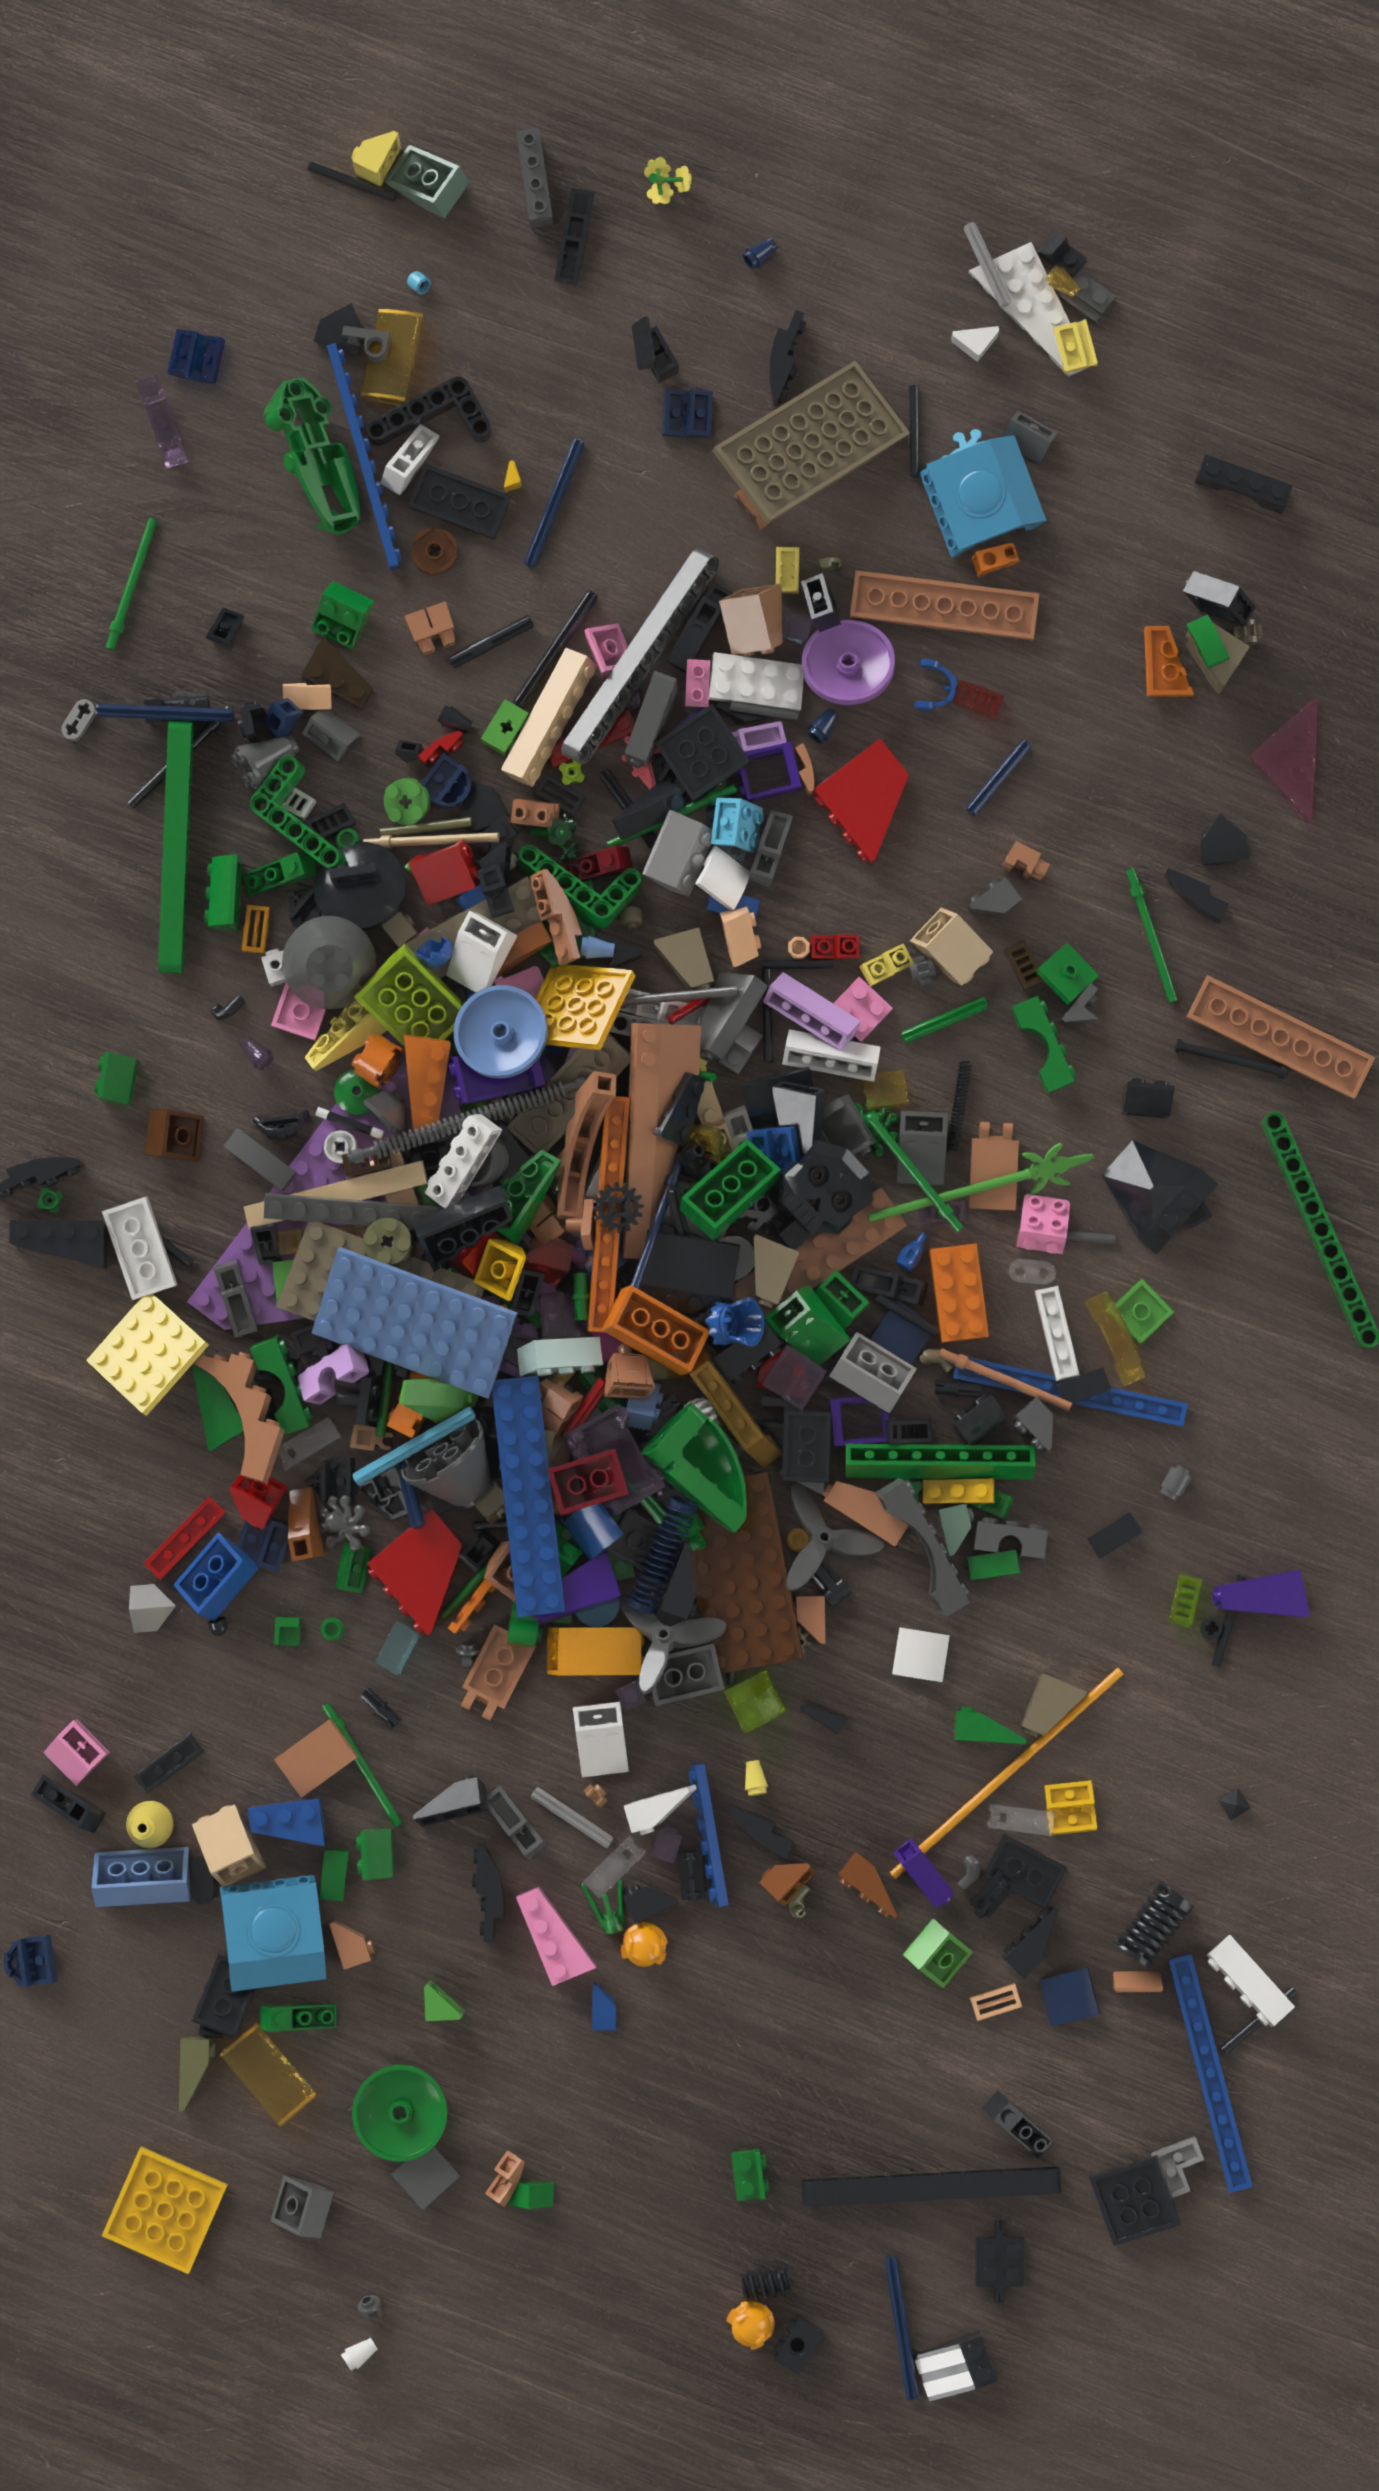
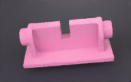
(697, 683)

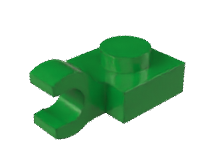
(695, 1539)

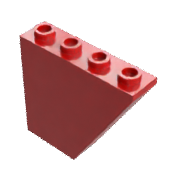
(864, 798)
(419, 1570)

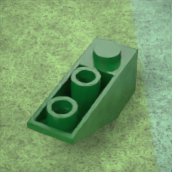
(280, 873)
(297, 2017)

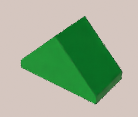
(533, 2194)

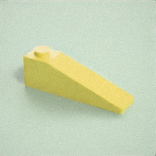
(344, 1036)

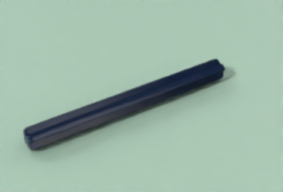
(554, 503)
(164, 712)
(901, 2327)

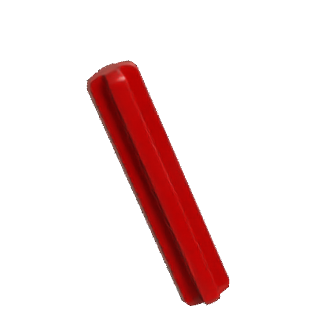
(587, 1405)

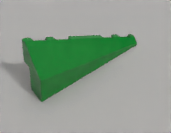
(217, 1410)

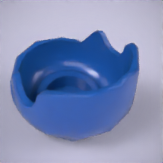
(434, 953)

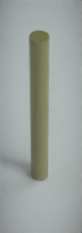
(426, 827)

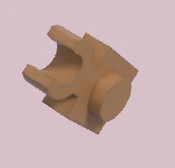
(365, 1438)
(596, 1794)

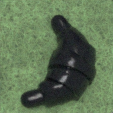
(281, 1127)

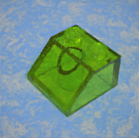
(755, 1701)

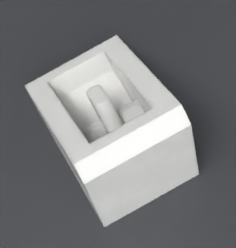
(975, 341)

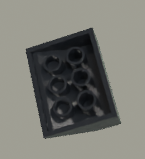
(690, 1272)

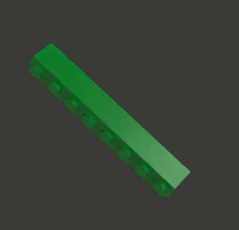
(940, 1461)

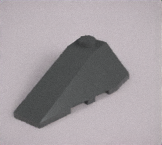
(389, 1110)

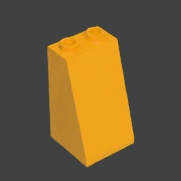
(594, 1651)

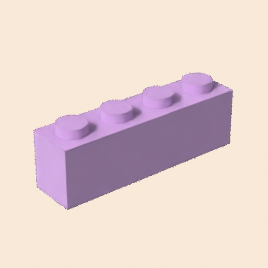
(811, 1011)

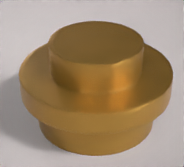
(798, 1539)

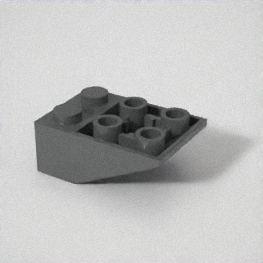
(924, 1142)

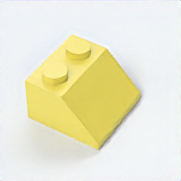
(375, 157)

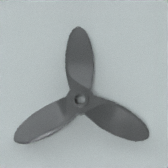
(839, 1541)
(666, 1638)

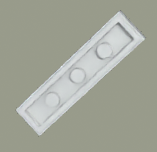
(1057, 1333)

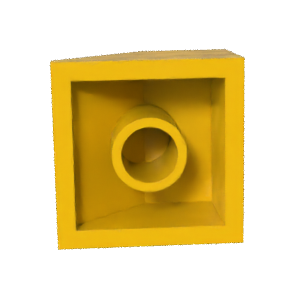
(500, 1267)

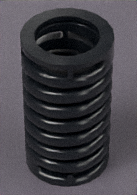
(1154, 1924)

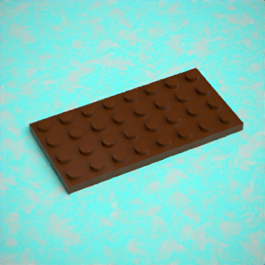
(744, 1584)

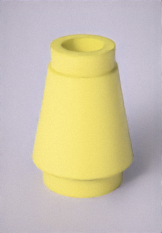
(755, 1780)

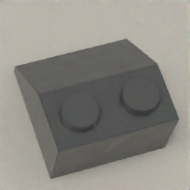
(302, 2207)

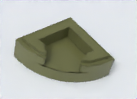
(829, 564)

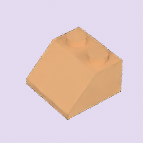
(739, 935)

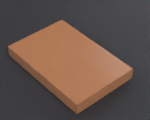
(316, 1758)

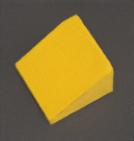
(512, 478)

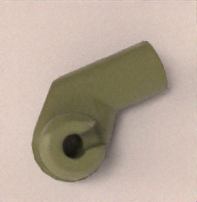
(796, 1904)

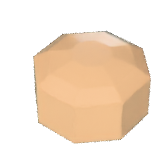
(798, 948)

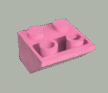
(76, 1751)

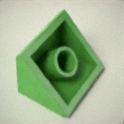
(439, 2005)

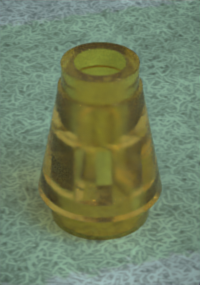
(1062, 281)

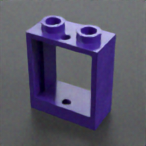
(792, 771)
(837, 1424)
(924, 1873)

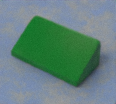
(353, 1568)

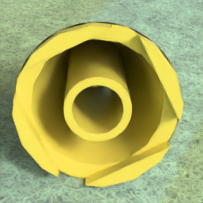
(158, 1823)

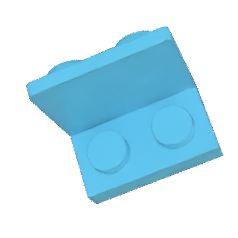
(737, 824)

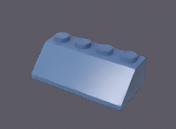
(141, 1877)

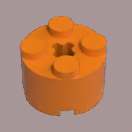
(378, 1060)

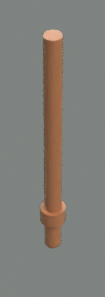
(962, 1361)

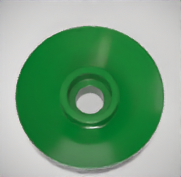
(344, 1094)

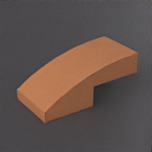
(806, 775)
(509, 2174)

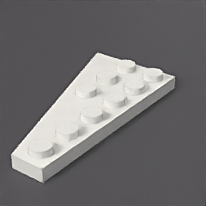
(1033, 302)

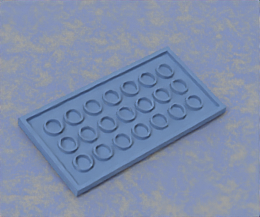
(414, 1322)

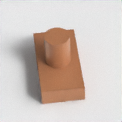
(585, 1225)

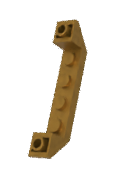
(732, 1411)

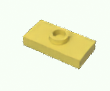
(788, 569)

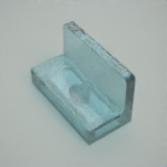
(397, 1648)

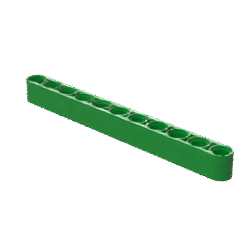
(175, 847)
(1329, 1238)

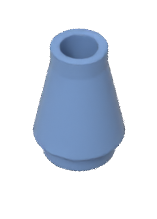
(596, 948)

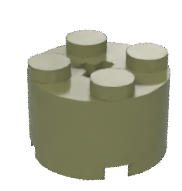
(375, 1239)

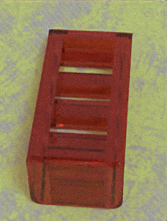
(974, 706)

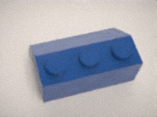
(215, 1577)

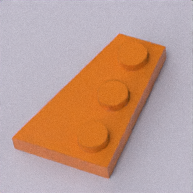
(1163, 667)
(475, 1604)

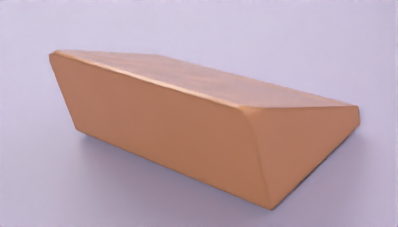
(1137, 1981)

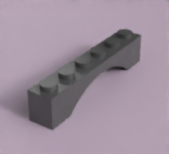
(944, 1587)

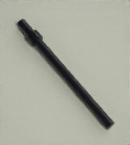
(161, 774)

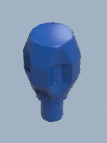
(912, 1253)

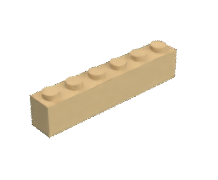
(549, 717)

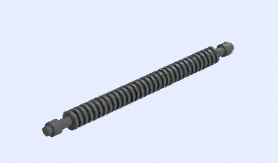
(359, 1155)

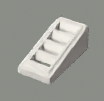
(307, 807)

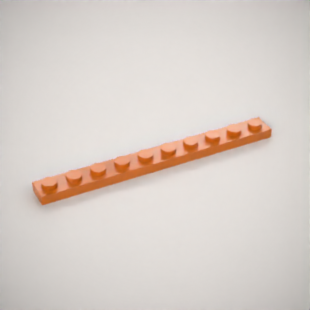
(607, 1243)

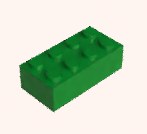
(730, 1189)

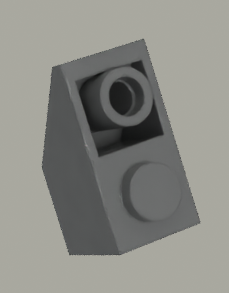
(997, 900)

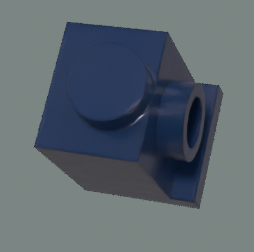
(282, 717)

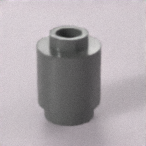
(1175, 1482)

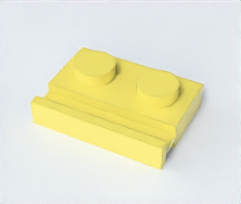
(1075, 346)

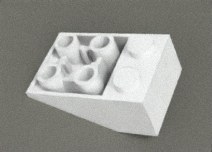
(479, 952)
(600, 1739)

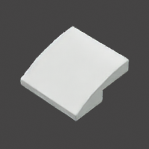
(723, 878)
(920, 1654)

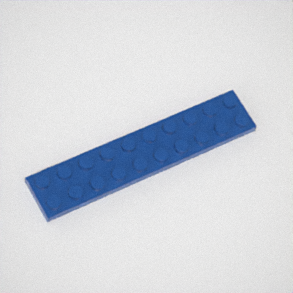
(527, 1496)

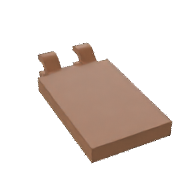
(992, 1159)
(495, 1672)

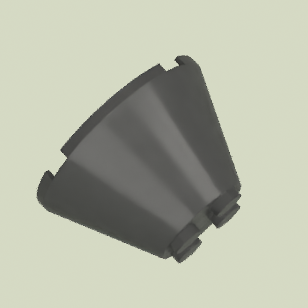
(328, 961)
(453, 1467)

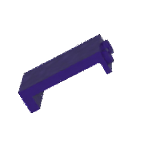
(475, 1088)

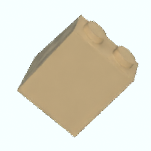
(952, 946)
(228, 1846)

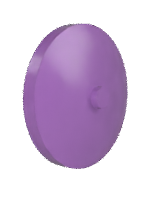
(848, 663)

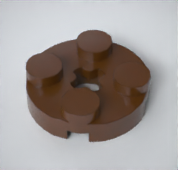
(436, 538)

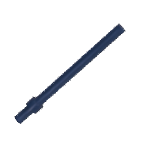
(670, 1181)

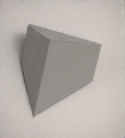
(148, 1608)

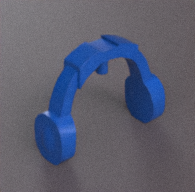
(934, 665)

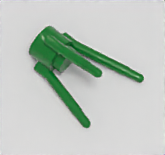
(612, 1921)

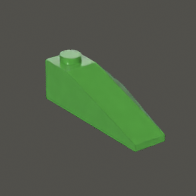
(435, 1398)

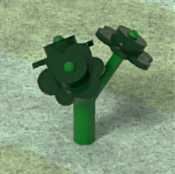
(558, 834)

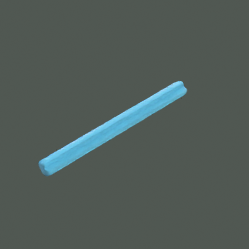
(414, 1446)

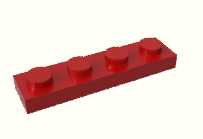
(622, 727)
(184, 1538)

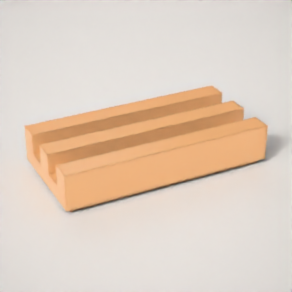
(1015, 1995)

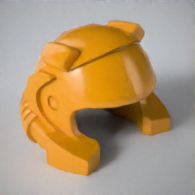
(644, 1944)
(751, 2324)

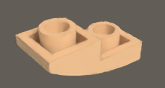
(308, 696)

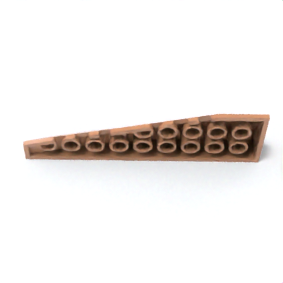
(657, 1064)

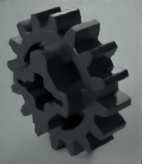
(610, 1200)

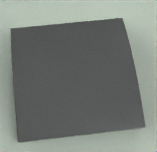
(425, 2177)

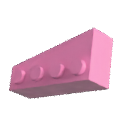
(557, 1945)

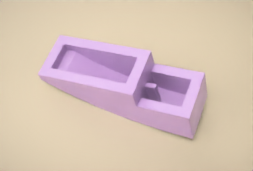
(760, 736)

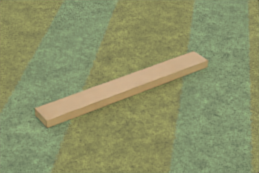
(357, 1188)

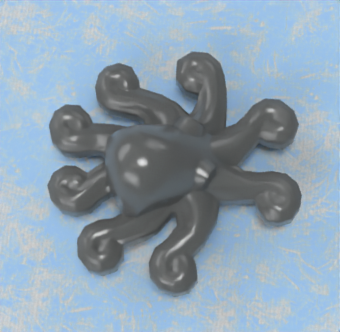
(343, 1522)

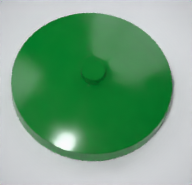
(399, 2112)

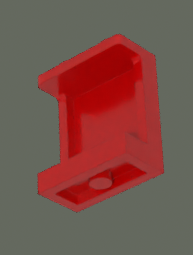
(445, 872)

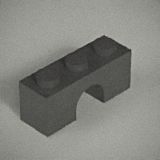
(1031, 1539)

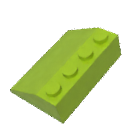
(410, 998)

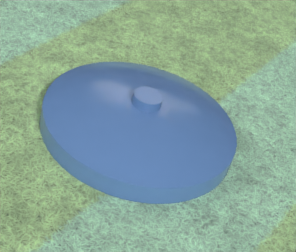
(500, 1031)

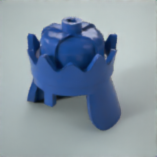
(736, 1322)

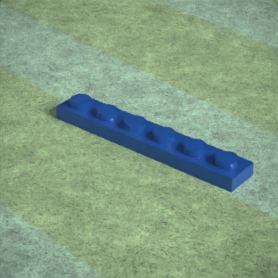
(709, 1845)

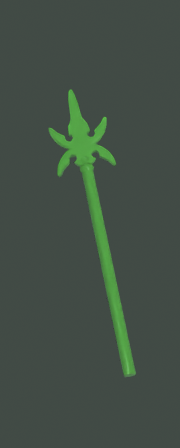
(1044, 1169)

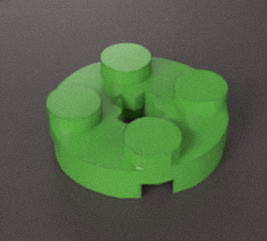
(396, 809)

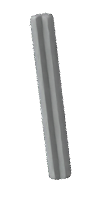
(987, 264)
(572, 1817)

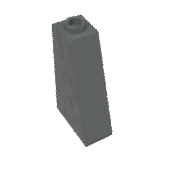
(651, 719)
(728, 1014)

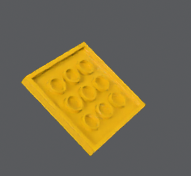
(582, 1003)
(164, 2210)

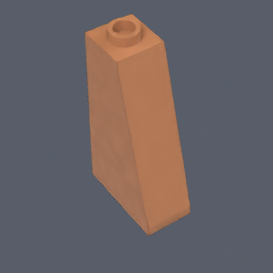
(865, 1510)

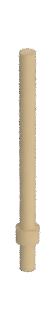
(389, 842)

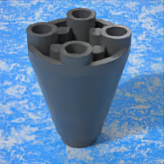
(259, 758)

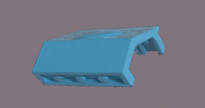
(982, 493)
(273, 1933)

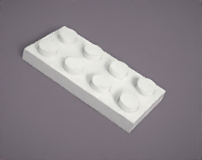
(756, 681)
(139, 1248)

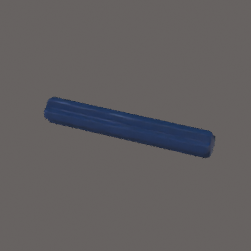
(998, 777)
(410, 1494)

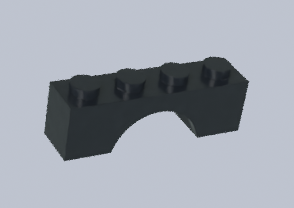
(1227, 476)

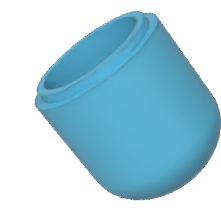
(415, 280)

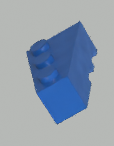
(290, 1820)

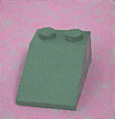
(428, 180)

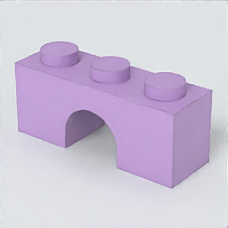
(318, 1380)

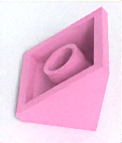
(607, 646)

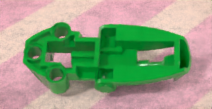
(312, 455)

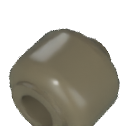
(630, 918)

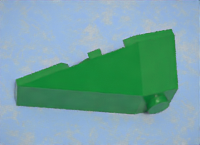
(526, 1192)

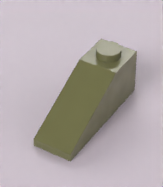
(194, 2061)

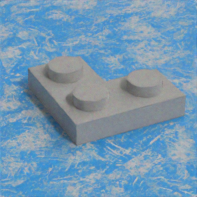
(1174, 2159)

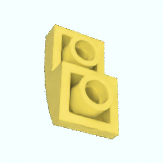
(886, 965)

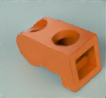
(994, 559)

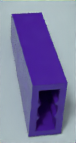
(586, 1589)
(1269, 1594)

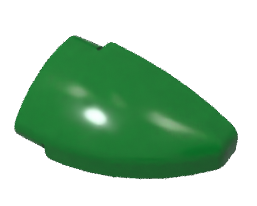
(701, 1465)

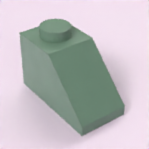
(955, 1525)

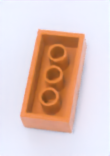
(958, 1293)
(656, 1330)

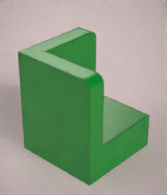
(287, 1631)

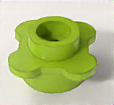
(567, 777)

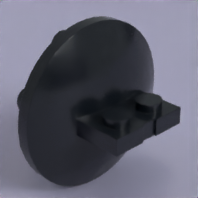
(363, 890)

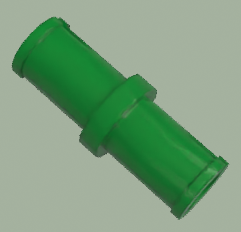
(581, 1296)

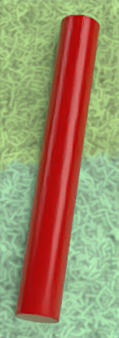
(686, 1010)

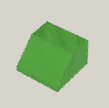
(937, 1953)

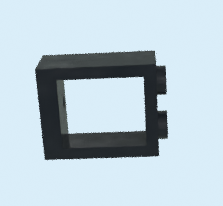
(1219, 598)

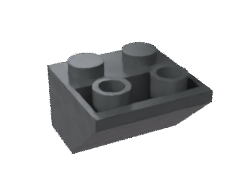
(1037, 1422)

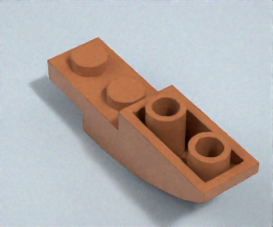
(556, 908)

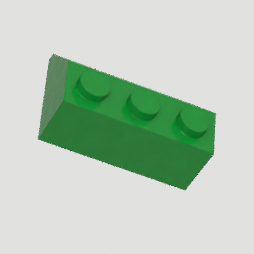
(224, 893)

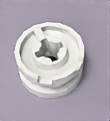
(334, 1139)

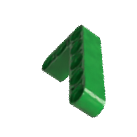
(291, 822)
(579, 890)

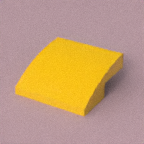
(1072, 1807)

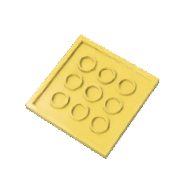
(147, 1353)

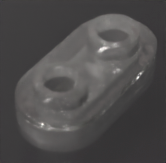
(1031, 1271)

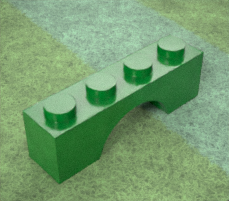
(1032, 1017)
(272, 1357)

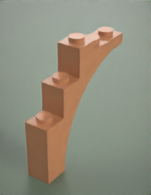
(581, 1131)
(261, 1437)

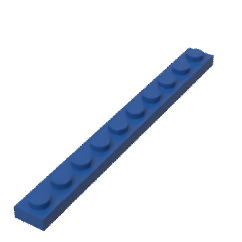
(362, 447)
(1113, 1400)
(1210, 2073)

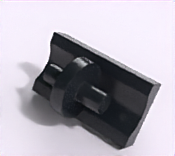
(694, 1161)

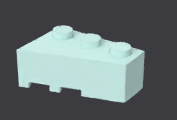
(559, 1356)

